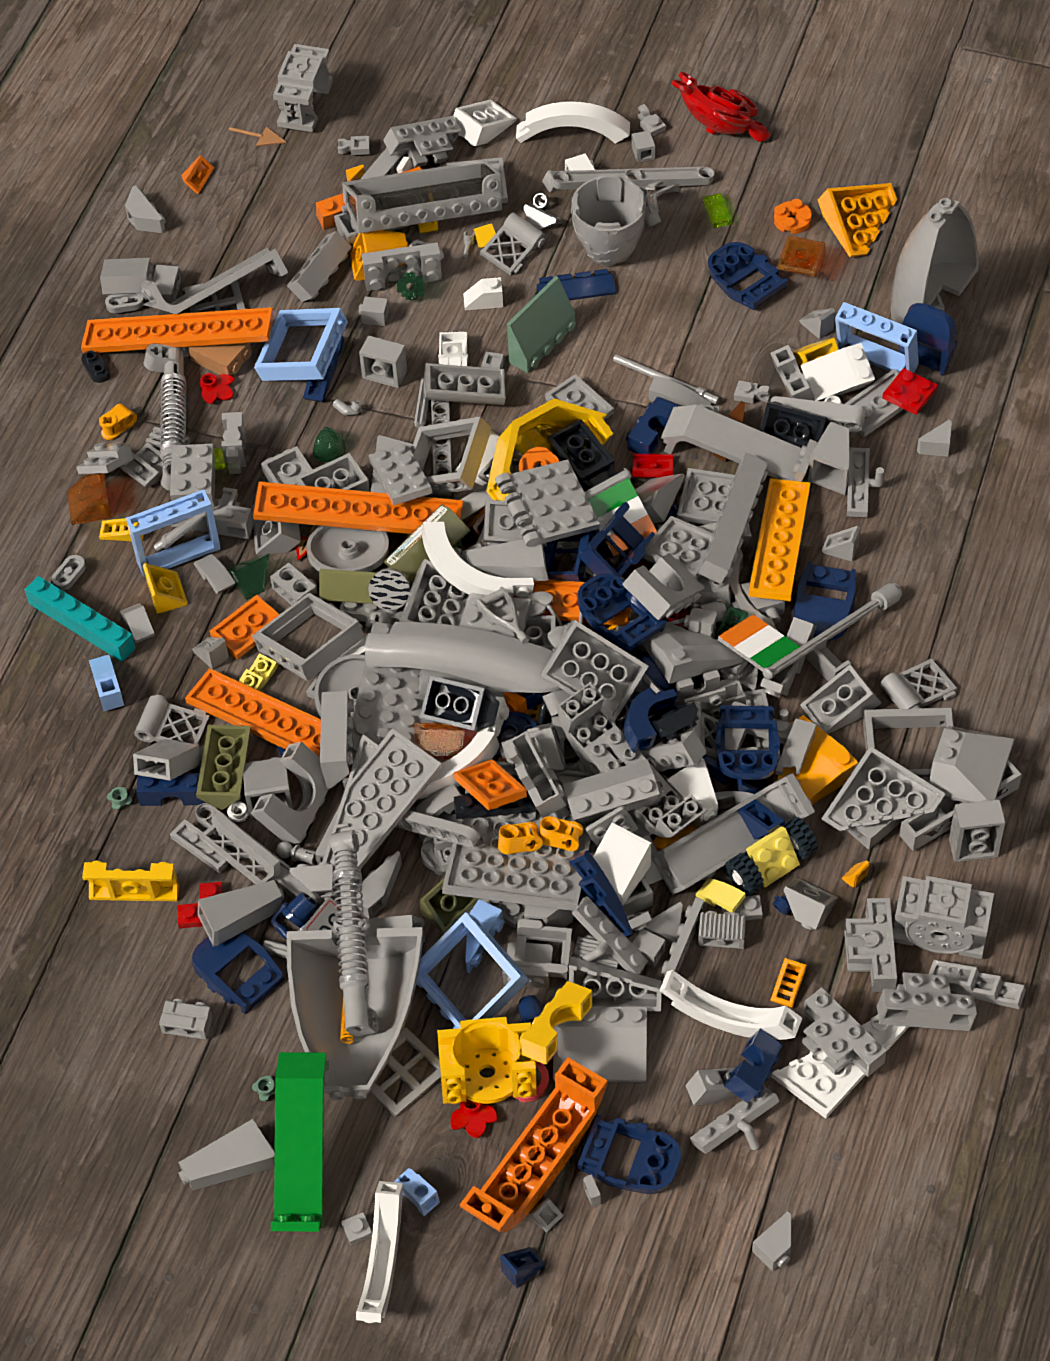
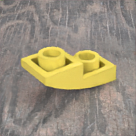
(259, 672)
(722, 894)

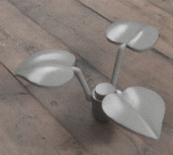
(651, 214)
(540, 602)

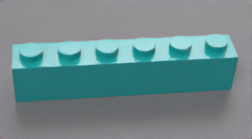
(80, 618)

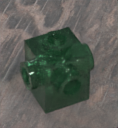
(417, 281)

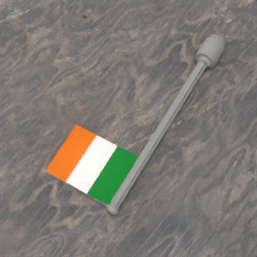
(605, 500)
(773, 651)

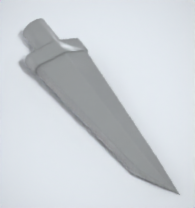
(172, 536)

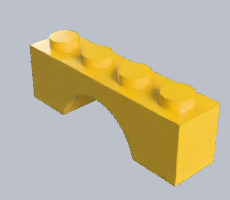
(569, 1004)

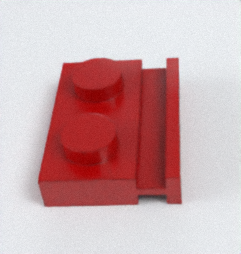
(652, 465)

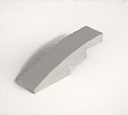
(982, 986)

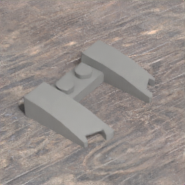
(796, 737)

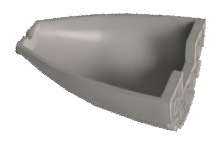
(935, 257)
(318, 1002)

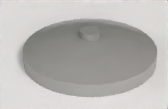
(347, 549)
(340, 675)

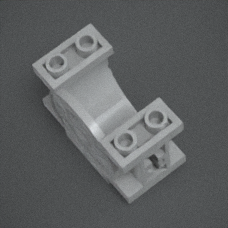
(300, 76)
(942, 908)

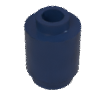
(529, 1008)

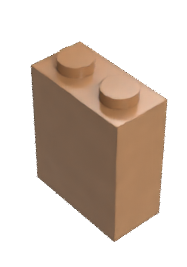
(221, 357)

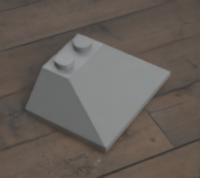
(970, 764)

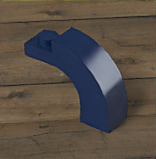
(637, 726)

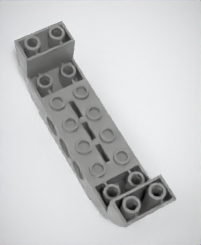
(604, 748)

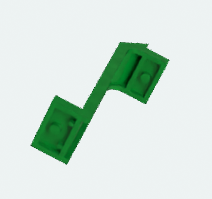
(299, 1141)

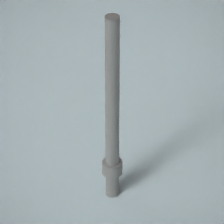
(650, 372)

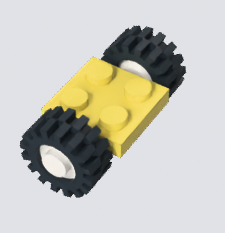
(772, 856)

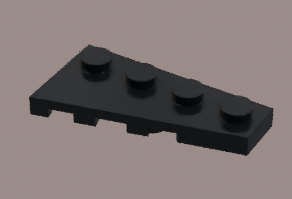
(469, 807)

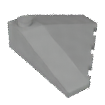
(687, 654)
(880, 792)

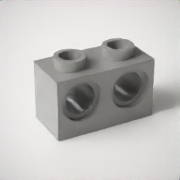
(292, 584)

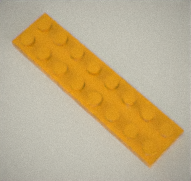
(779, 540)

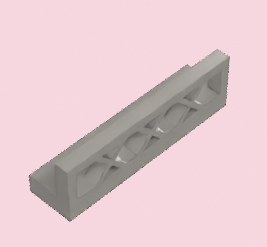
(244, 843)

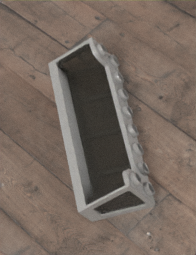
(423, 196)

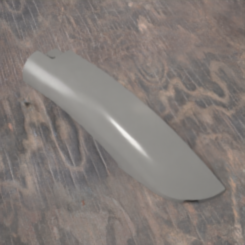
(462, 652)

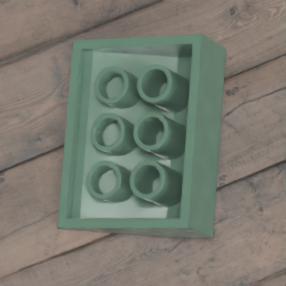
(540, 326)

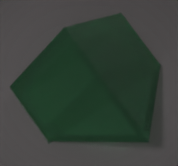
(250, 575)

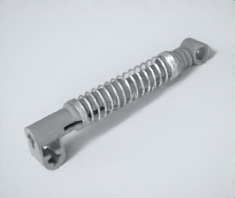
(171, 363)
(359, 1017)

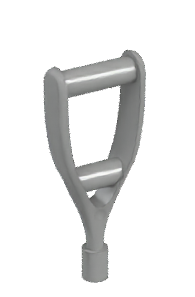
(505, 621)

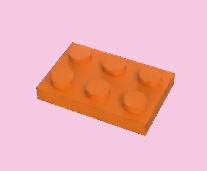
(242, 624)
(490, 784)

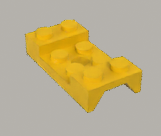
(136, 885)

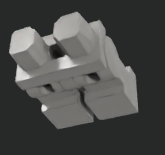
(234, 441)

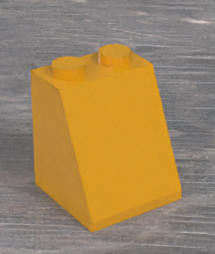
(373, 242)

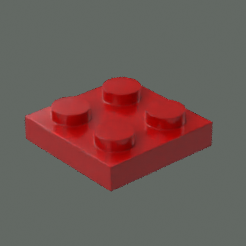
(909, 391)

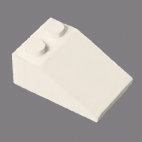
(482, 121)
(838, 372)

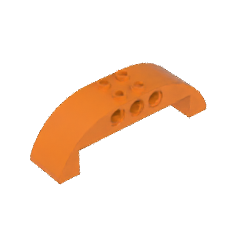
(539, 1150)

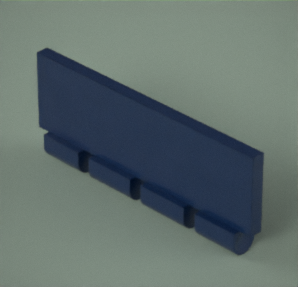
(583, 285)

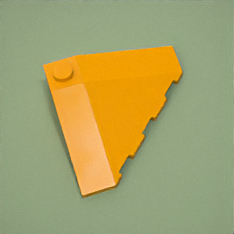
(857, 213)
(825, 767)

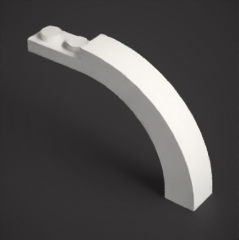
(479, 750)

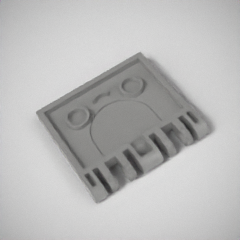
(549, 501)

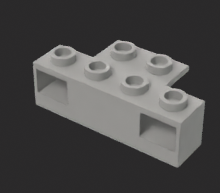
(423, 139)
(228, 516)
(711, 694)
(536, 777)
(871, 944)
(926, 1003)
(839, 1036)

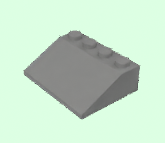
(433, 598)
(587, 658)
(606, 1042)

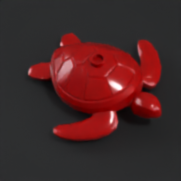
(720, 109)

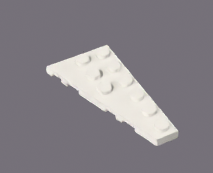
(818, 1085)

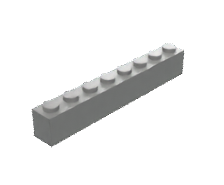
(733, 519)

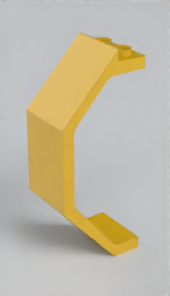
(553, 414)

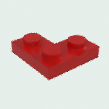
(188, 913)

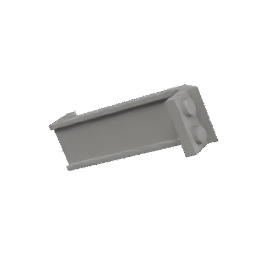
(265, 257)
(734, 439)
(726, 836)

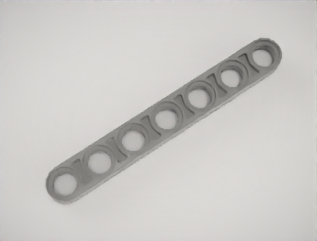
(444, 449)
(439, 828)

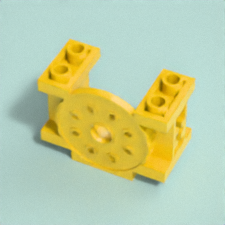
(483, 1040)

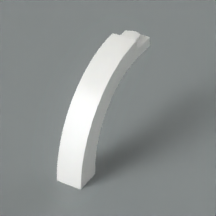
(574, 114)
(460, 573)
(727, 1016)
(382, 1253)

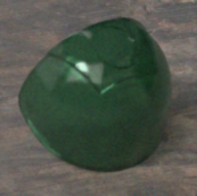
(328, 445)

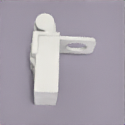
(453, 348)

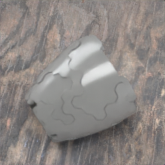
(608, 218)

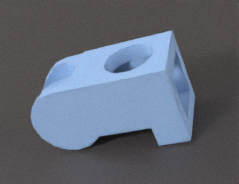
(418, 1191)

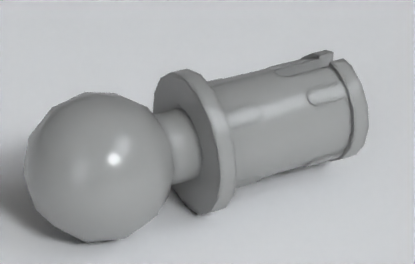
(297, 853)

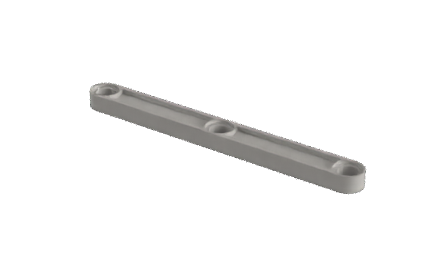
(677, 175)
(285, 880)

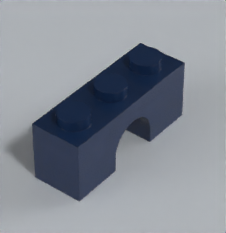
(643, 437)
(152, 790)
(748, 1078)

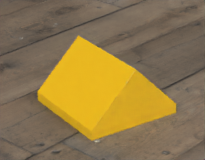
(164, 588)

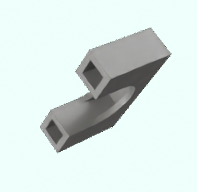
(664, 588)
(280, 819)

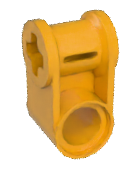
(116, 420)
(558, 833)
(517, 838)

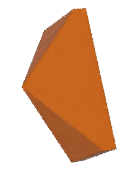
(197, 174)

